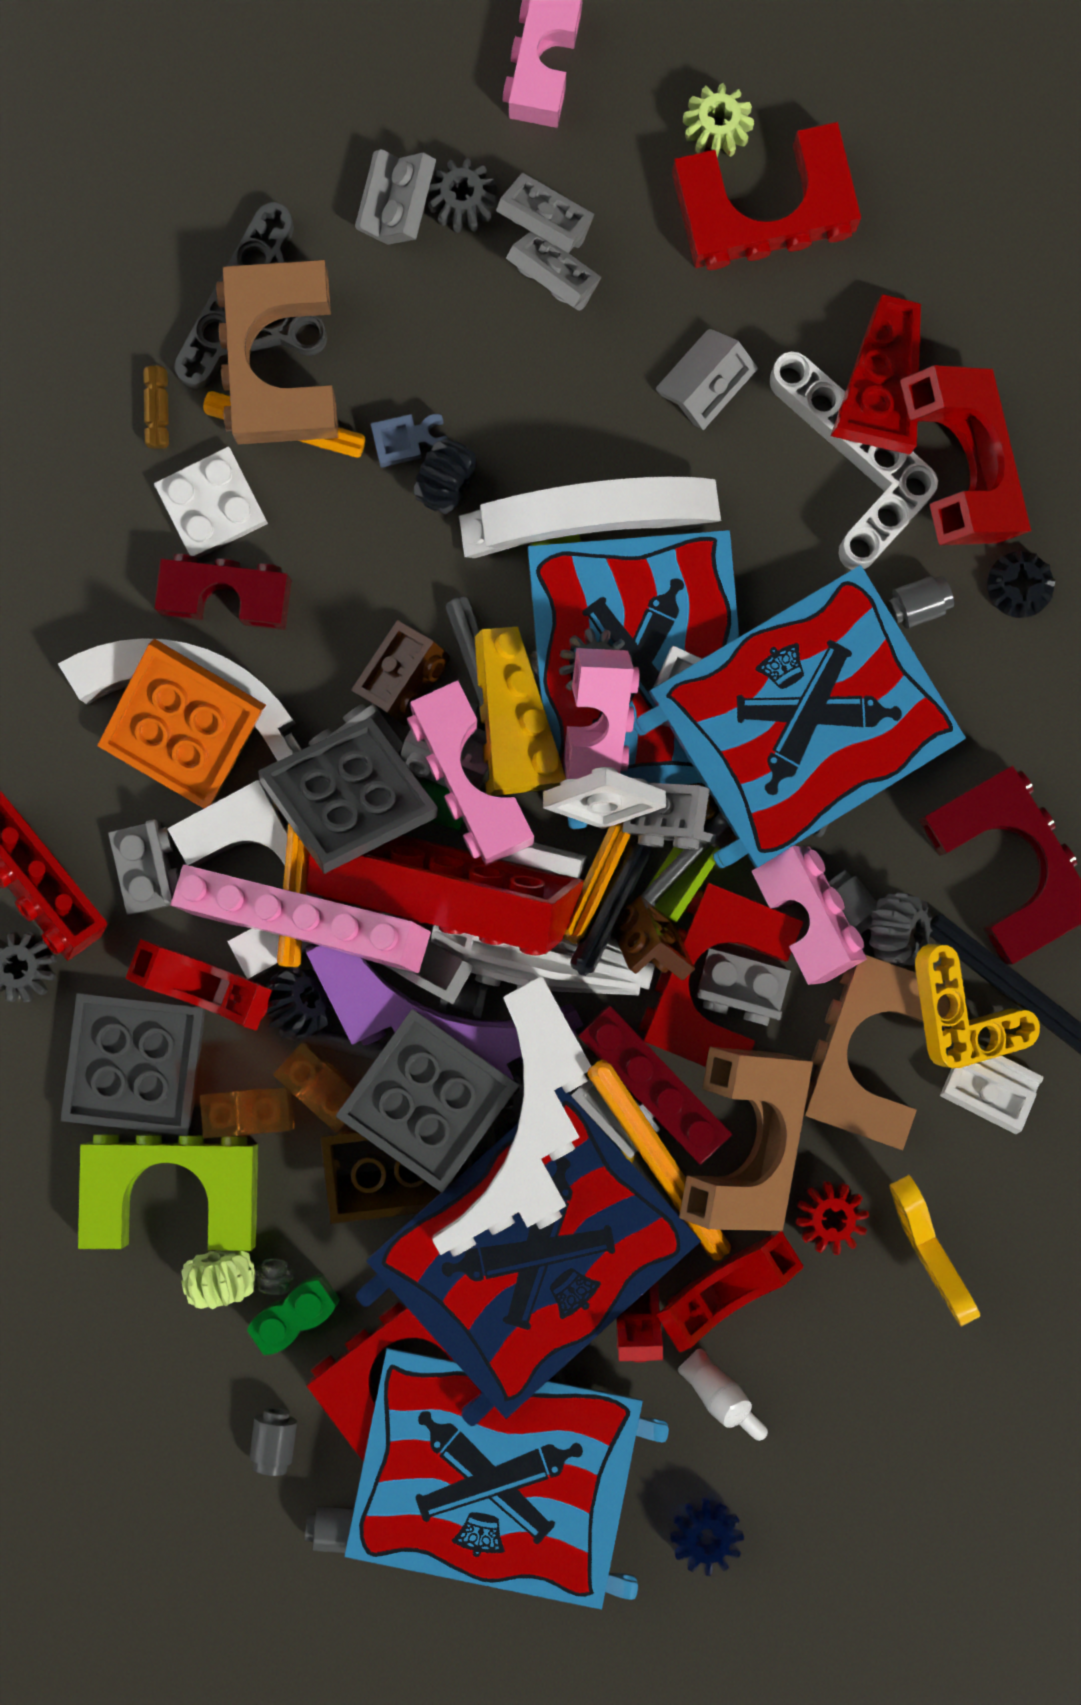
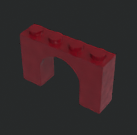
(1007, 805)
(654, 1084)

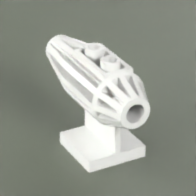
(510, 965)

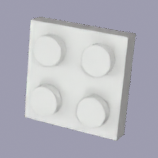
(210, 503)
(604, 798)

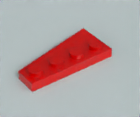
(874, 399)

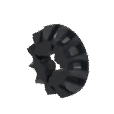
(1008, 598)

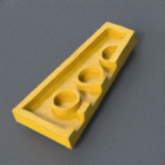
(518, 735)

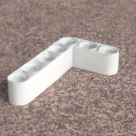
(890, 479)

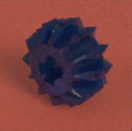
(691, 1544)

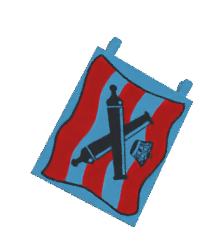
(652, 598)
(804, 717)
(502, 1501)

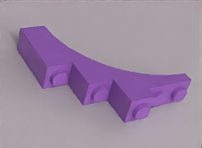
(371, 1004)

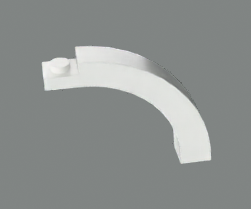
(590, 508)
(113, 665)

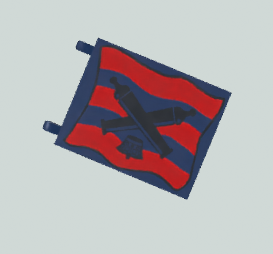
(533, 1295)

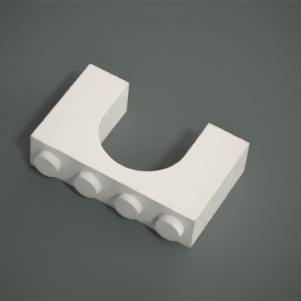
(232, 821)

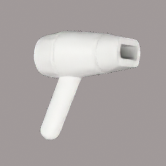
(721, 1394)

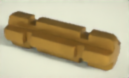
(156, 407)

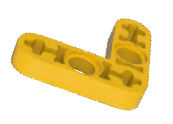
(964, 1031)
(920, 1232)

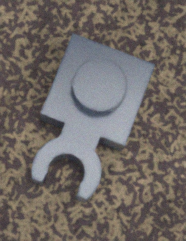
(400, 440)

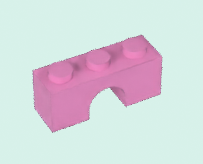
(536, 90)
(603, 682)
(830, 942)

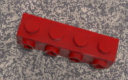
(45, 888)

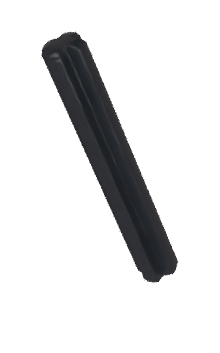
(610, 908)

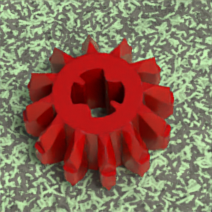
(828, 1233)

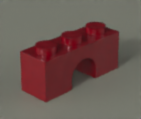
(187, 585)

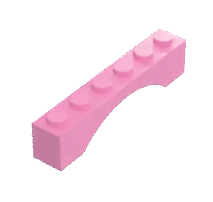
(301, 917)

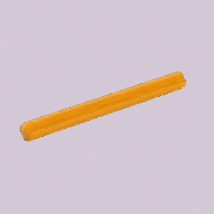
(651, 1149)

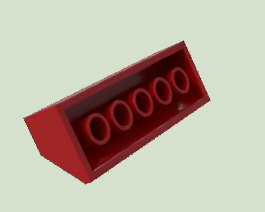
(455, 892)

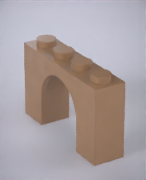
(251, 301)
(834, 1092)
(760, 1188)

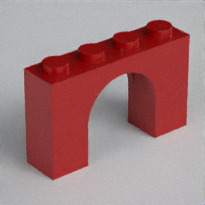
(724, 234)
(972, 409)
(716, 919)
(346, 1384)

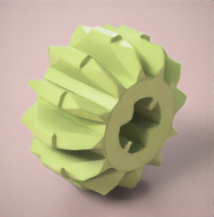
(734, 120)
(218, 1278)

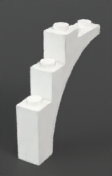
(523, 1182)

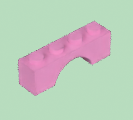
(493, 823)

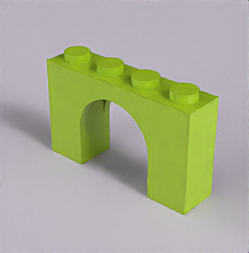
(112, 1167)

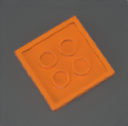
(181, 724)

